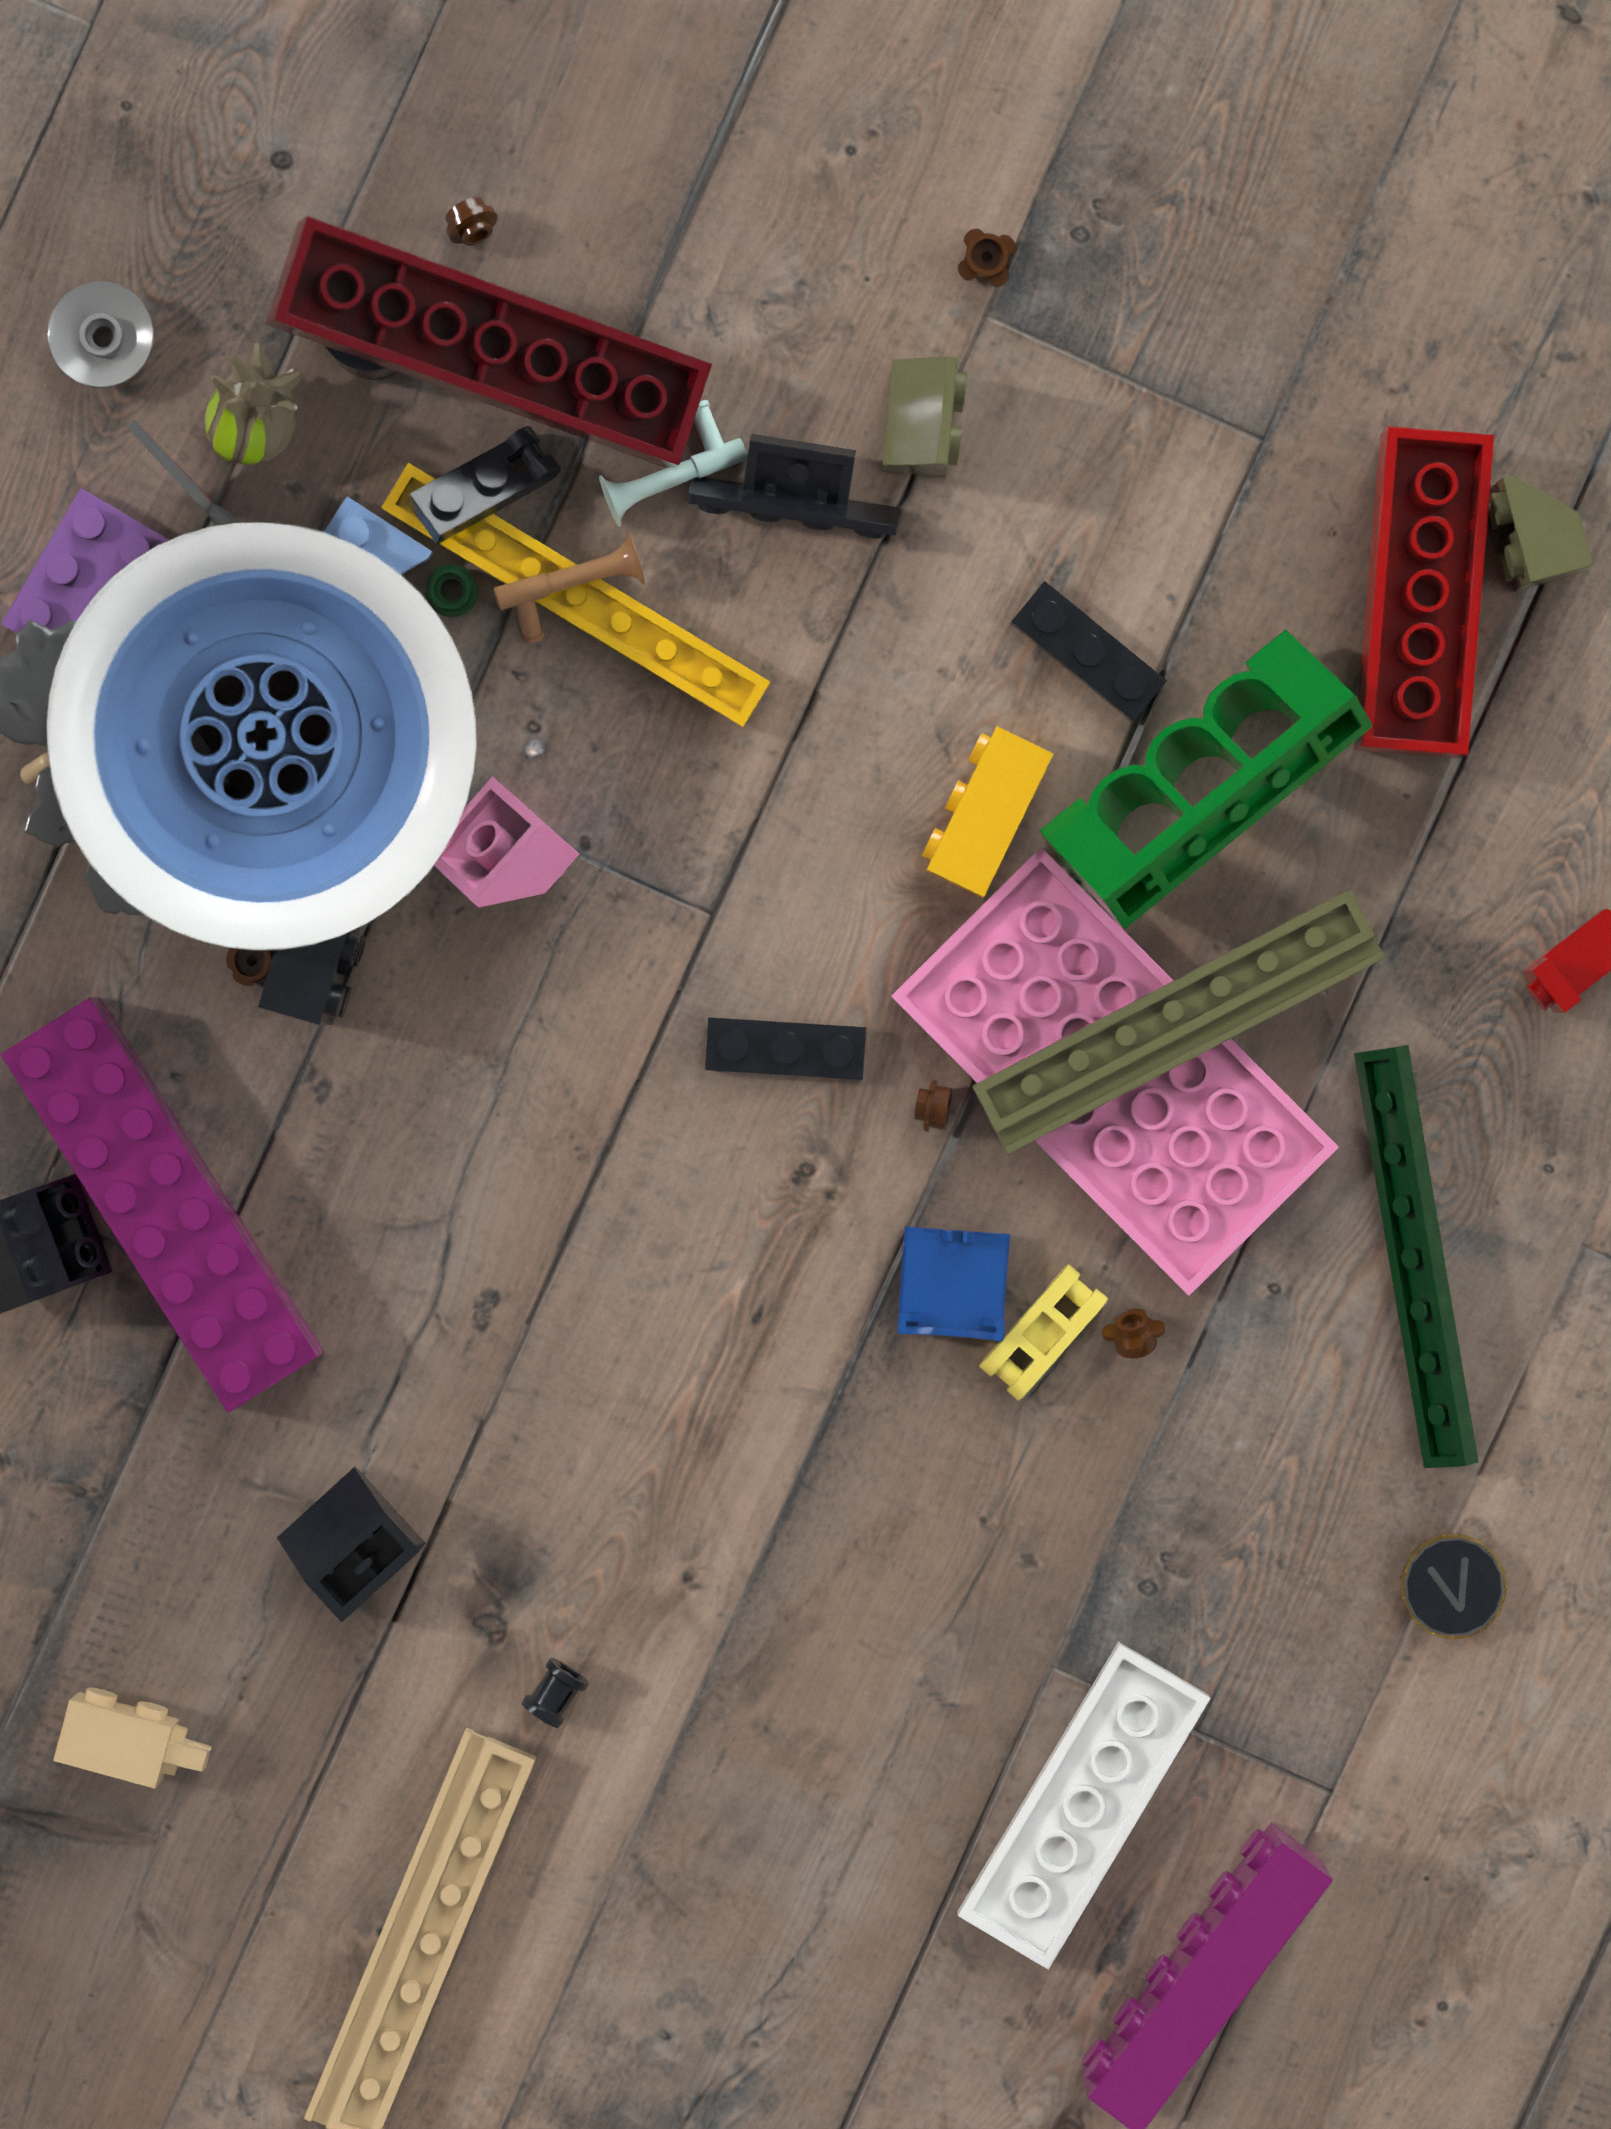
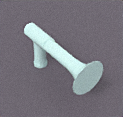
(714, 458)

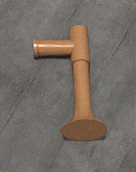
(524, 592)

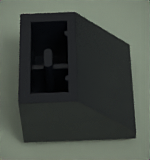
(311, 979)
(47, 1243)
(349, 1544)

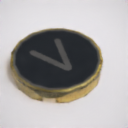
(1453, 1586)

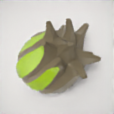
(251, 411)

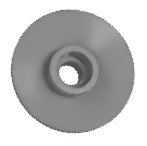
(79, 319)

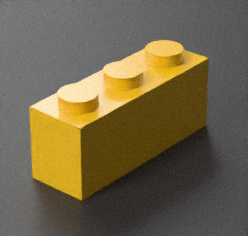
(986, 810)

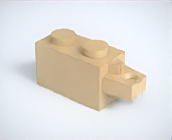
(126, 1740)

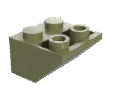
(920, 416)
(1537, 535)

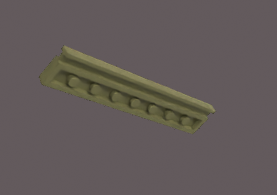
(1178, 1021)

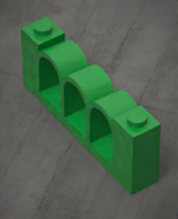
(1279, 678)

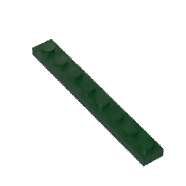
(1416, 1257)

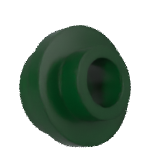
(443, 575)

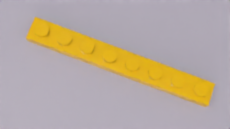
(598, 609)

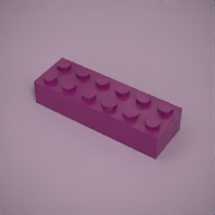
(1204, 1977)

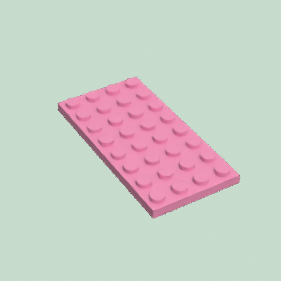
(1174, 1162)

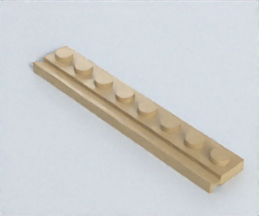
(421, 1934)

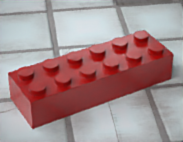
(1424, 591)

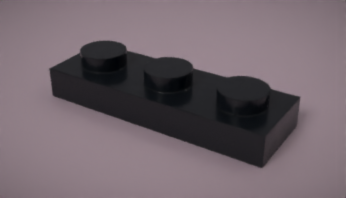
(1088, 651)
(785, 1048)

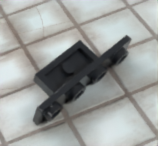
(796, 484)

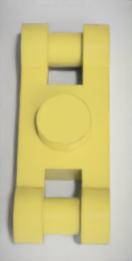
(1043, 1332)

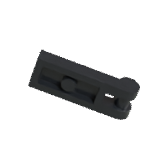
(482, 485)

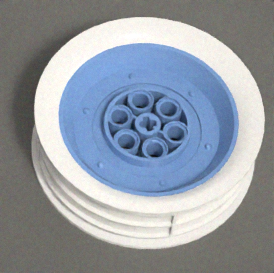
(375, 789)

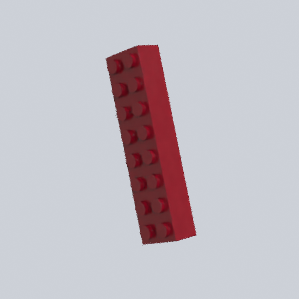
(488, 343)

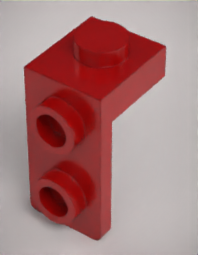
(1572, 965)

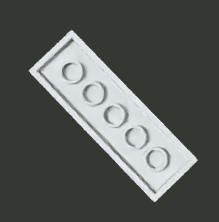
(1083, 1805)

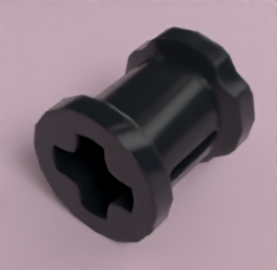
(555, 1692)

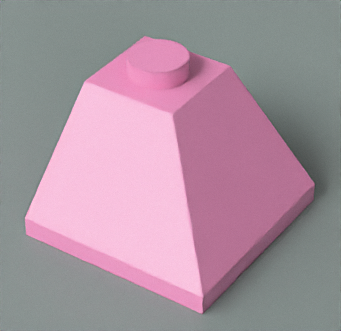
(503, 850)

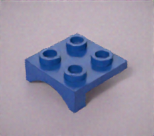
(953, 1283)

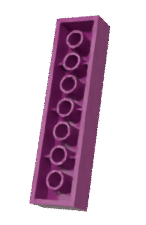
(162, 1203)

